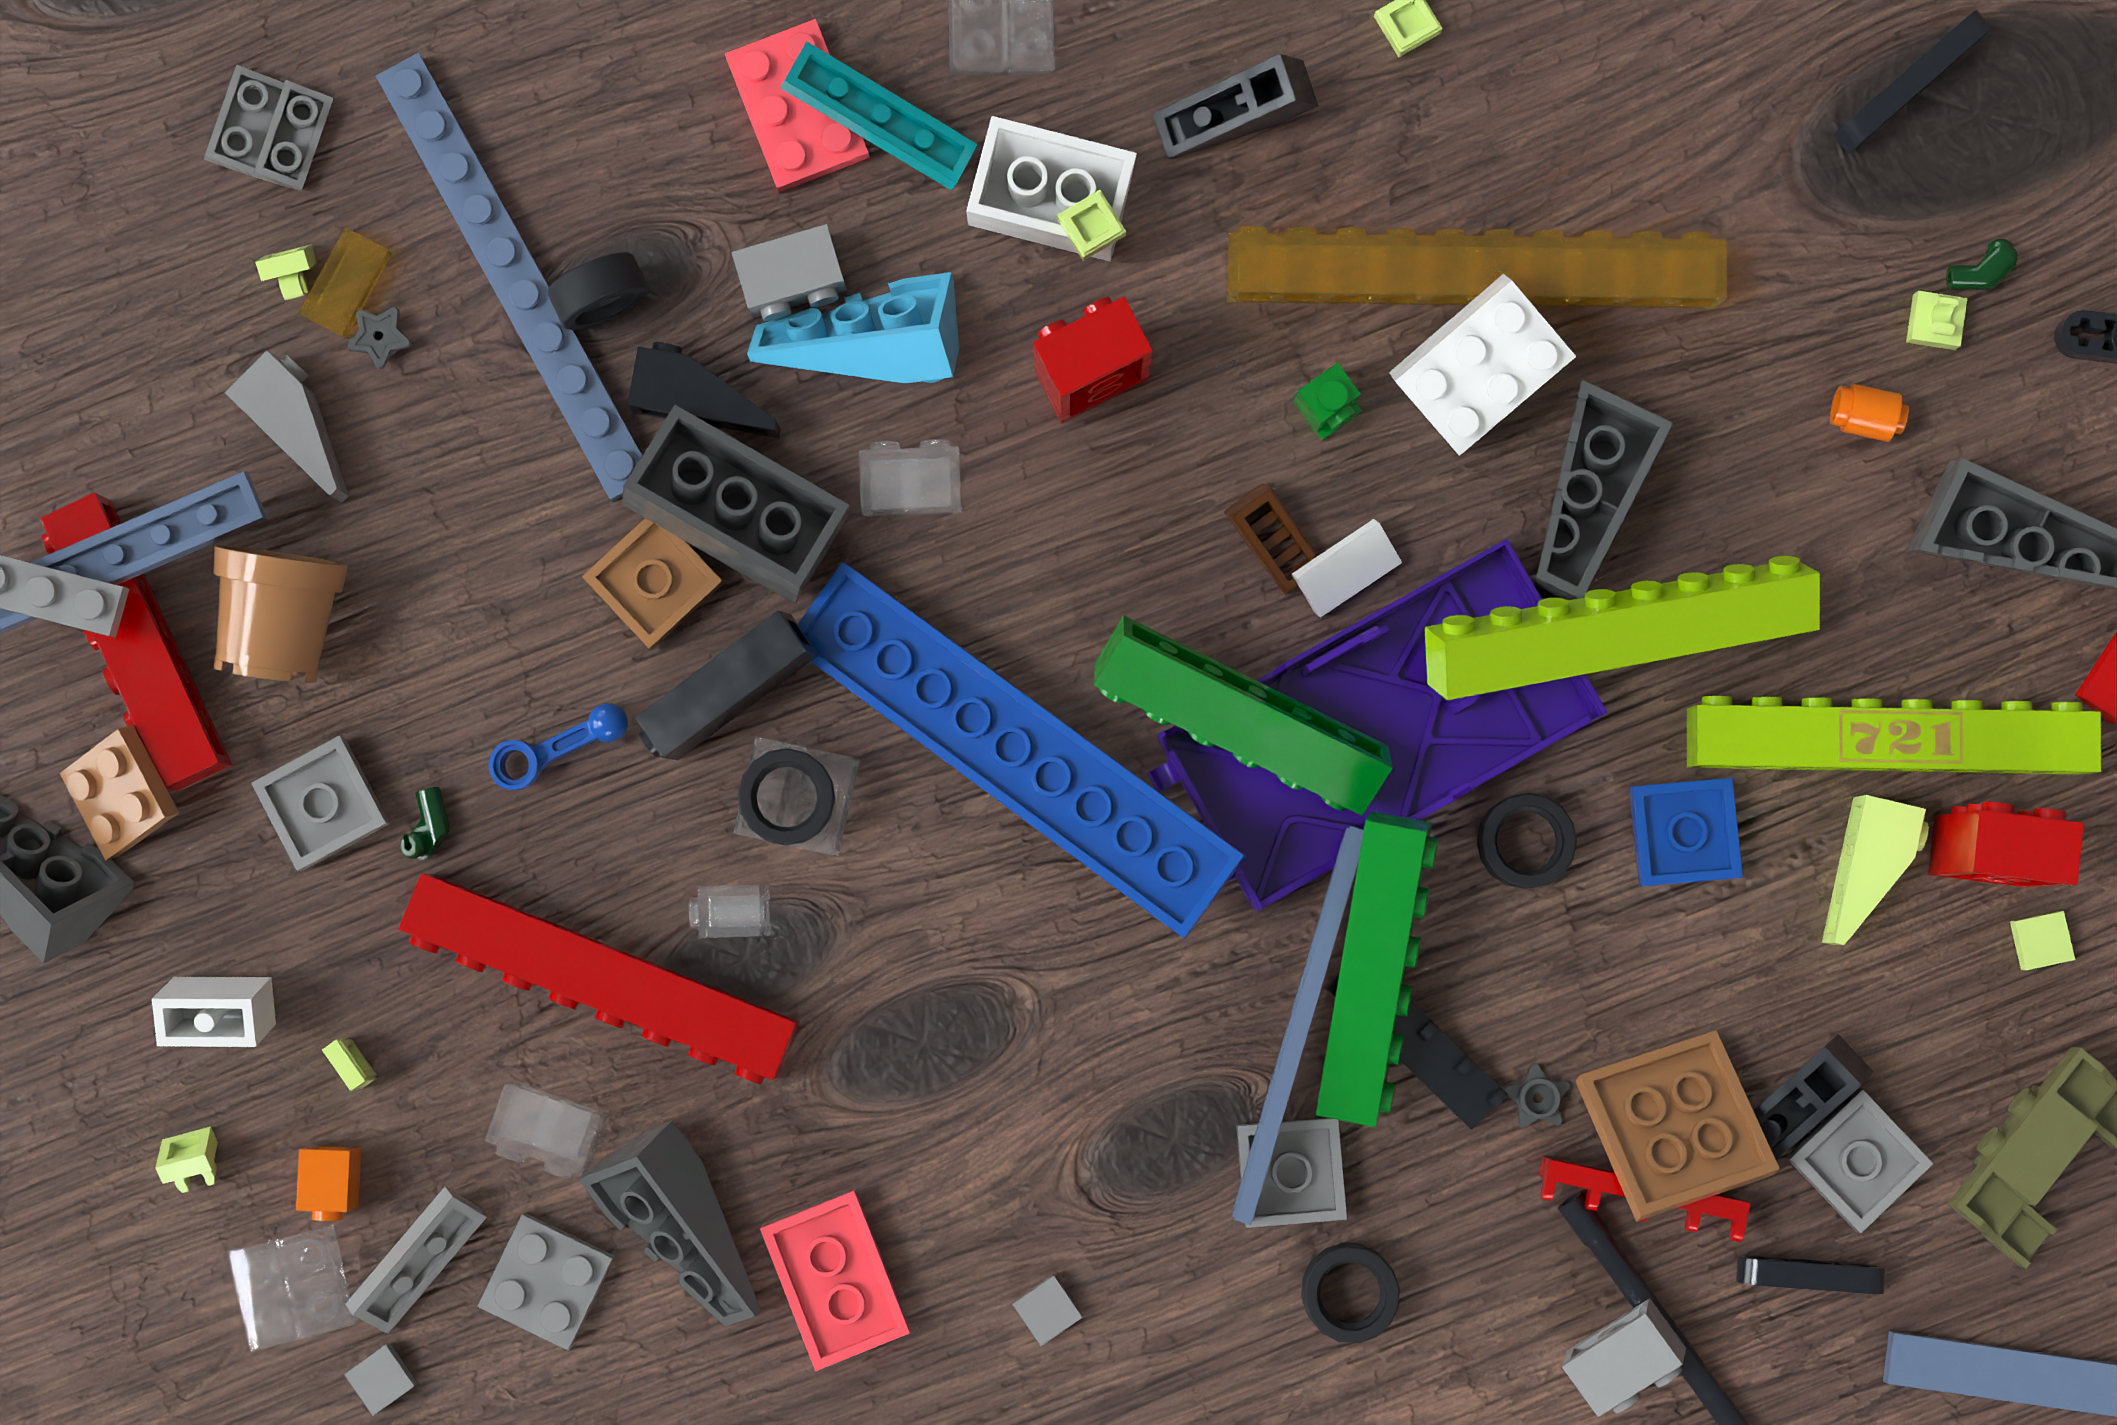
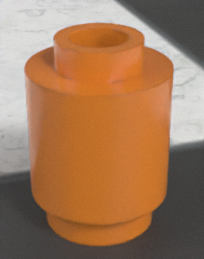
(1868, 412)

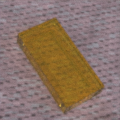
(345, 283)

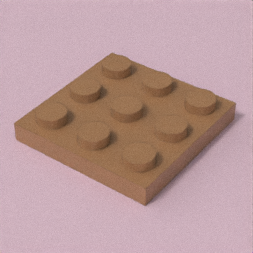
(1676, 1125)

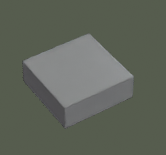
(1047, 1310)
(381, 1379)

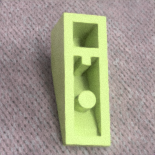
(1875, 853)

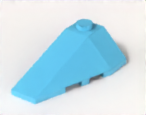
(888, 337)

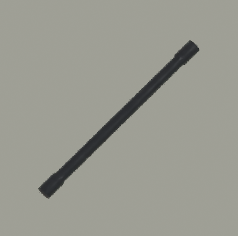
(1596, 1236)

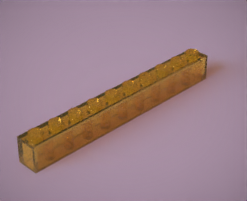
(1458, 267)

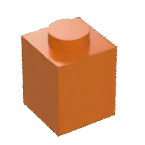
(328, 1181)

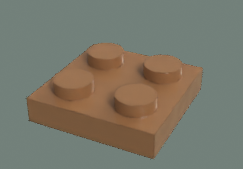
(652, 581)
(119, 792)

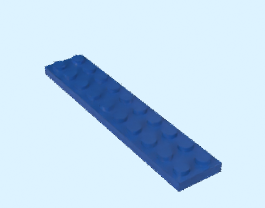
(1018, 751)

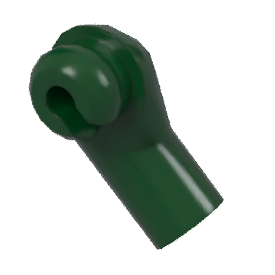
(1990, 271)
(431, 829)

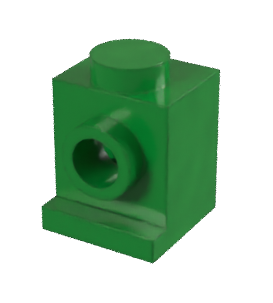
(1328, 401)

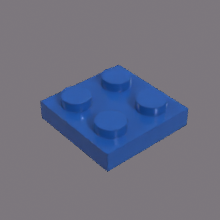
(1685, 832)

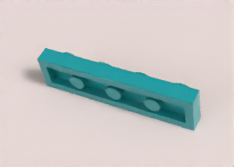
(878, 116)

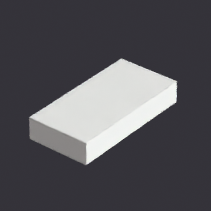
(1347, 568)

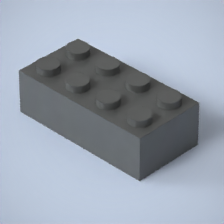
(734, 504)

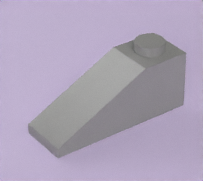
(290, 415)

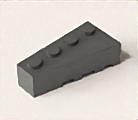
(1600, 478)
(2013, 528)

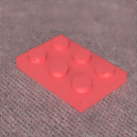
(793, 136)
(835, 1280)

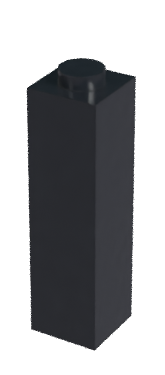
(725, 687)

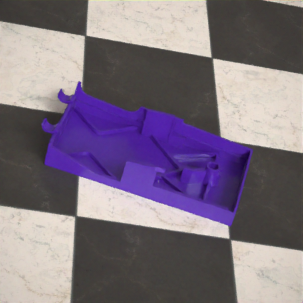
(1378, 685)

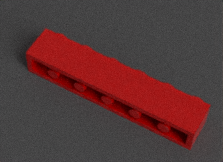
(145, 663)

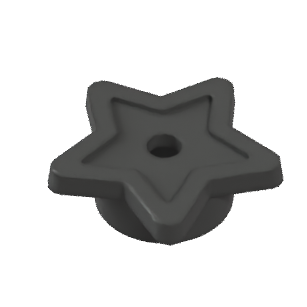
(381, 349)
(1551, 1094)

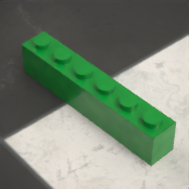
(1241, 716)
(1374, 968)

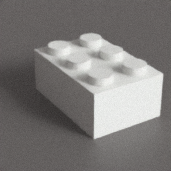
(1482, 364)

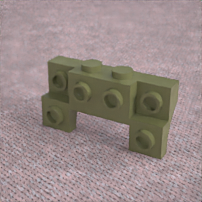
(2033, 1150)

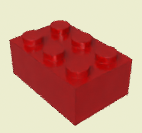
(1091, 357)
(2006, 847)

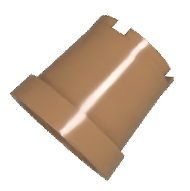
(273, 611)

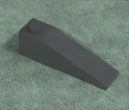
(52, 887)
(668, 1200)

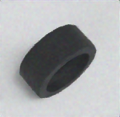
(597, 290)
(780, 759)
(1563, 831)
(1375, 1322)

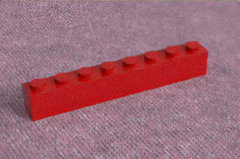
(599, 976)

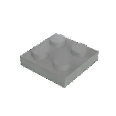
(320, 803)
(1859, 1160)
(1303, 1173)
(546, 1281)

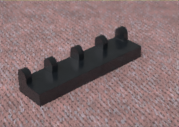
(1444, 1067)

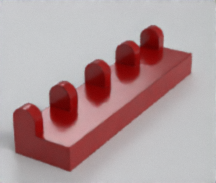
(1606, 1181)

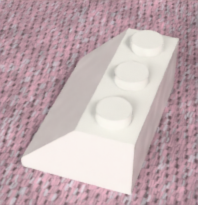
(1038, 173)

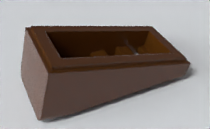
(1277, 511)

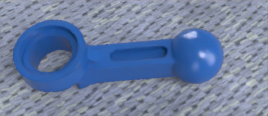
(605, 723)

